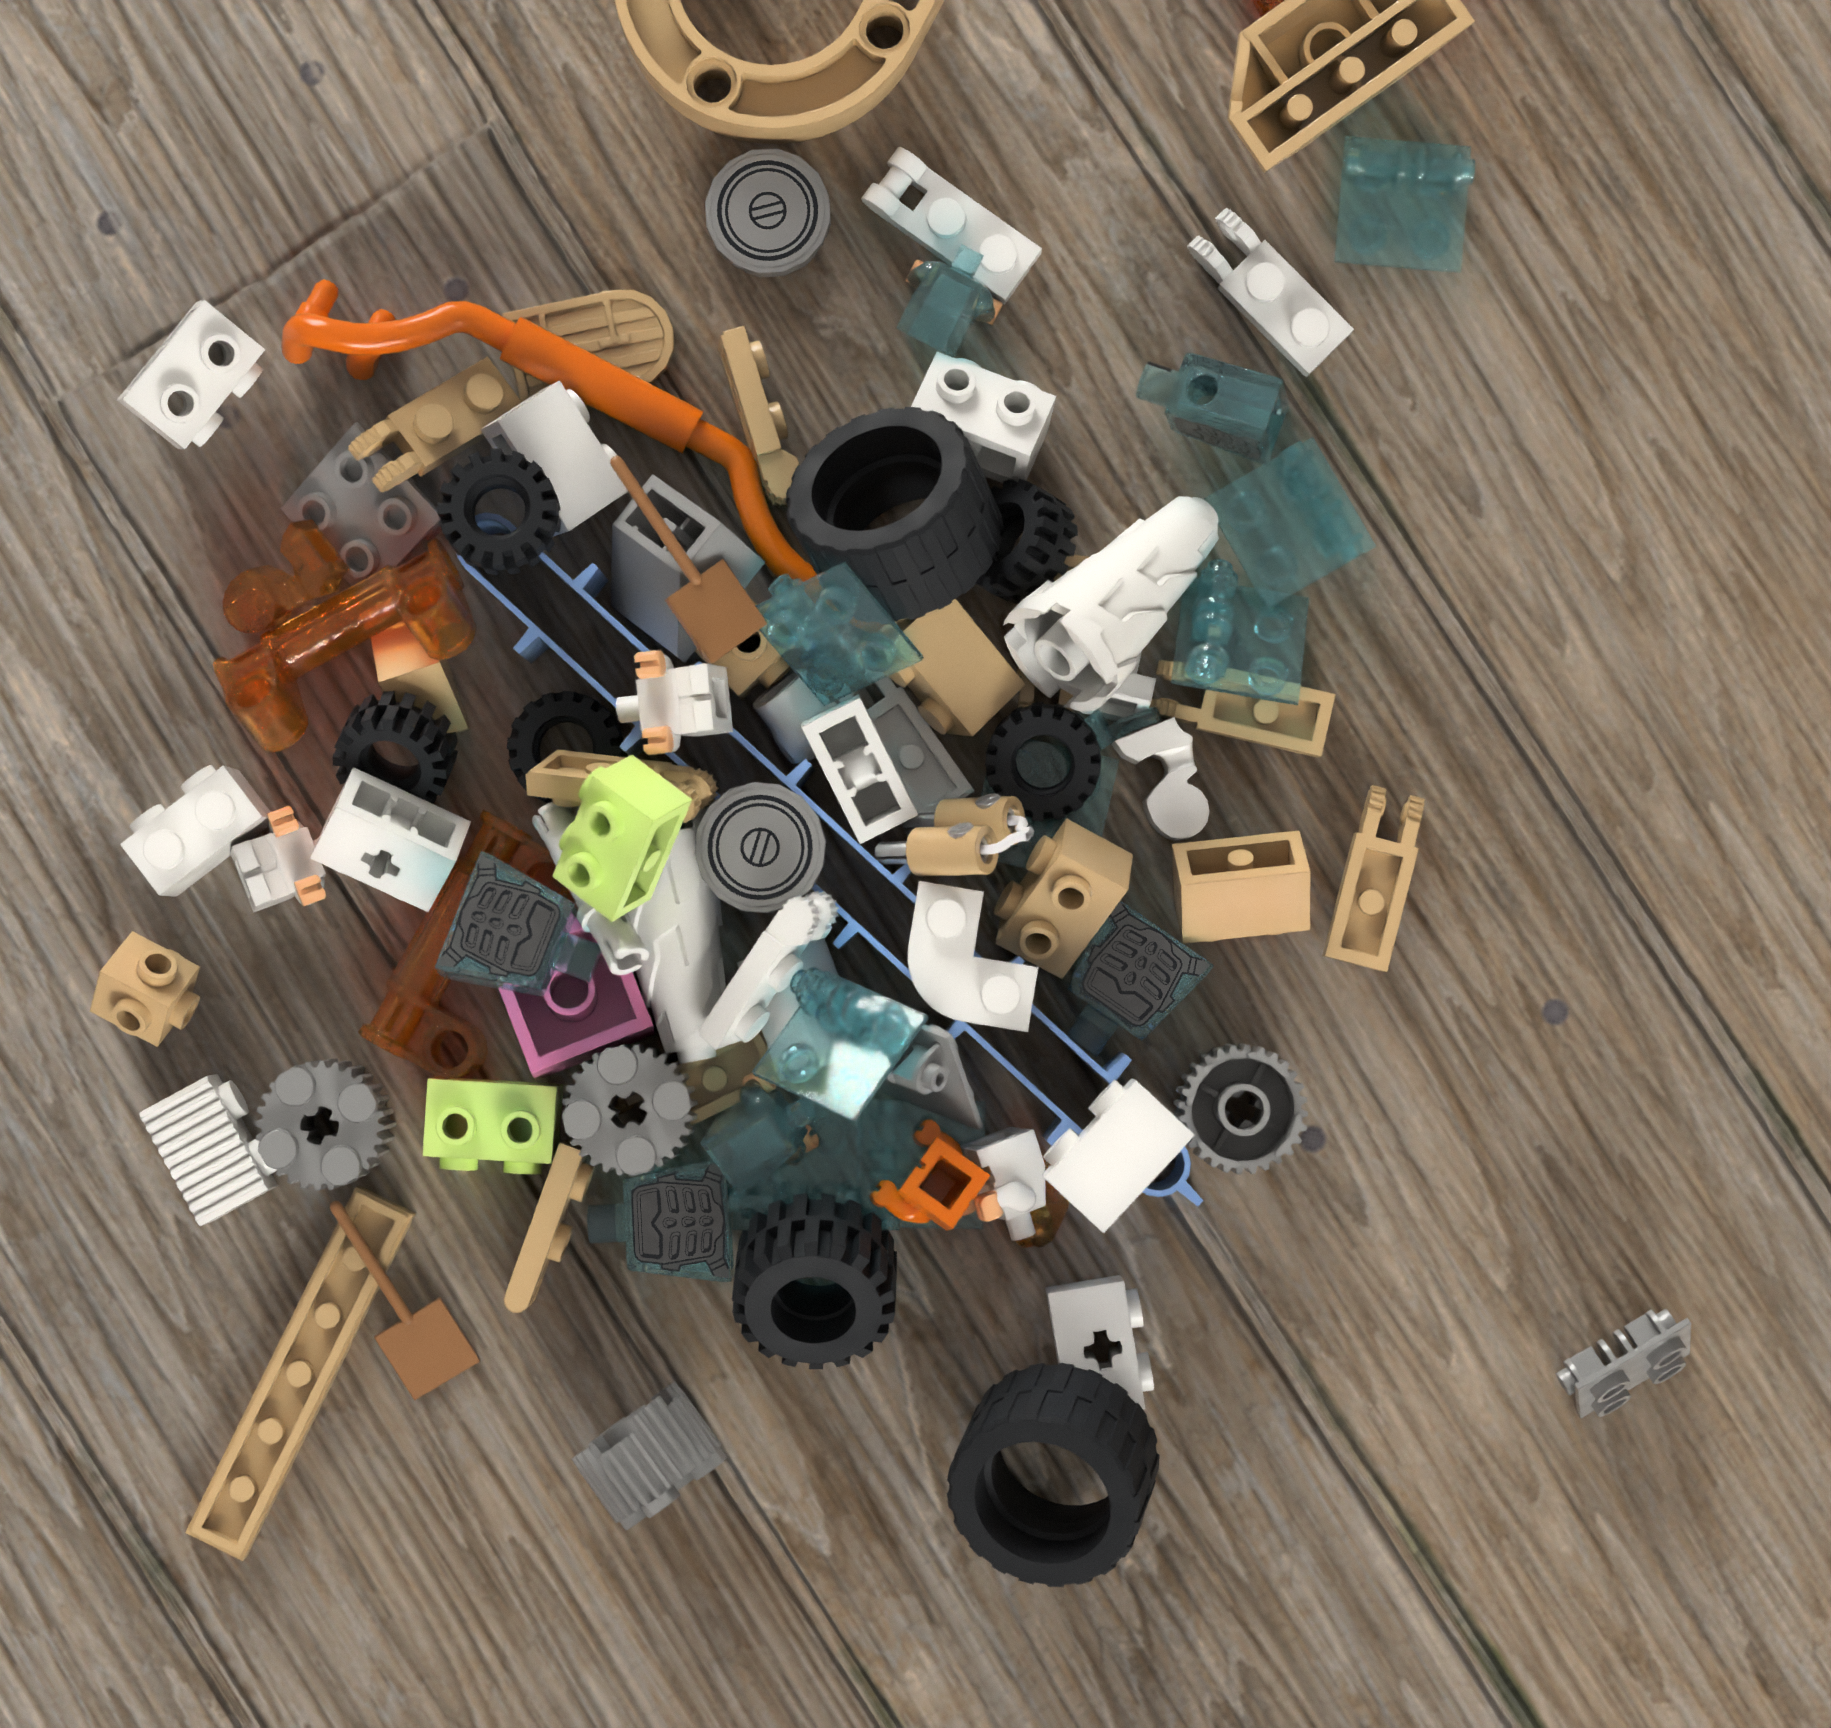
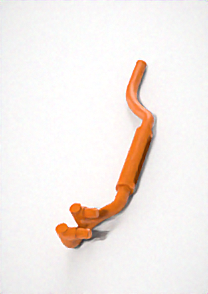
(551, 360)

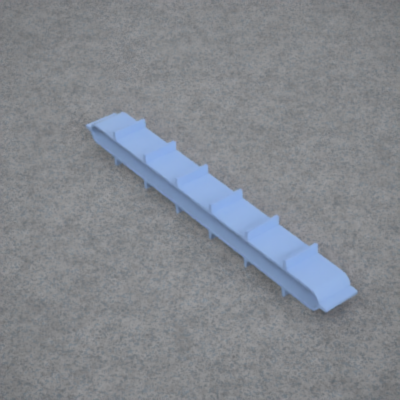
(588, 586)

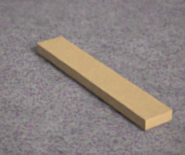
(298, 1378)

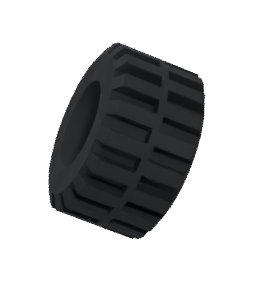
(811, 1320)

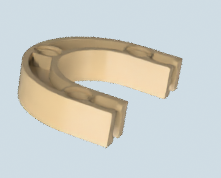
(778, 100)

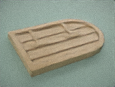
(611, 324)

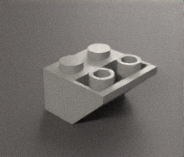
(647, 572)

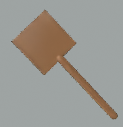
(713, 603)
(424, 1345)

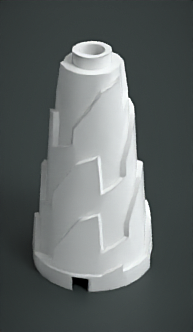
(1109, 606)
(684, 948)

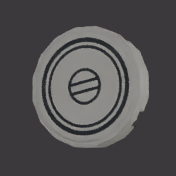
(768, 212)
(760, 847)

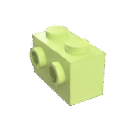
(620, 836)
(492, 1122)

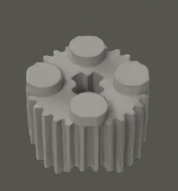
(292, 1141)
(1247, 1143)
(637, 1145)
(649, 1457)

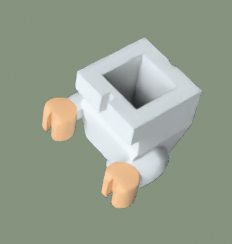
(676, 702)
(280, 864)
(1014, 1180)

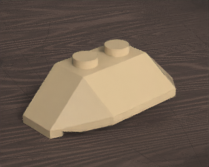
(1325, 59)

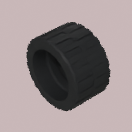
(882, 464)
(1033, 1535)

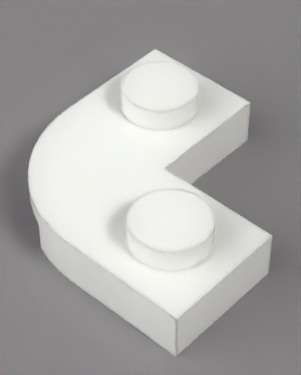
(950, 976)

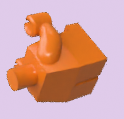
(937, 1189)

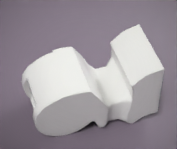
(1173, 805)

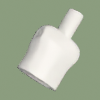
(783, 711)

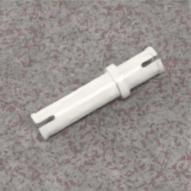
(616, 938)

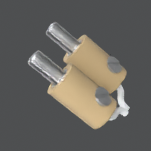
(959, 836)

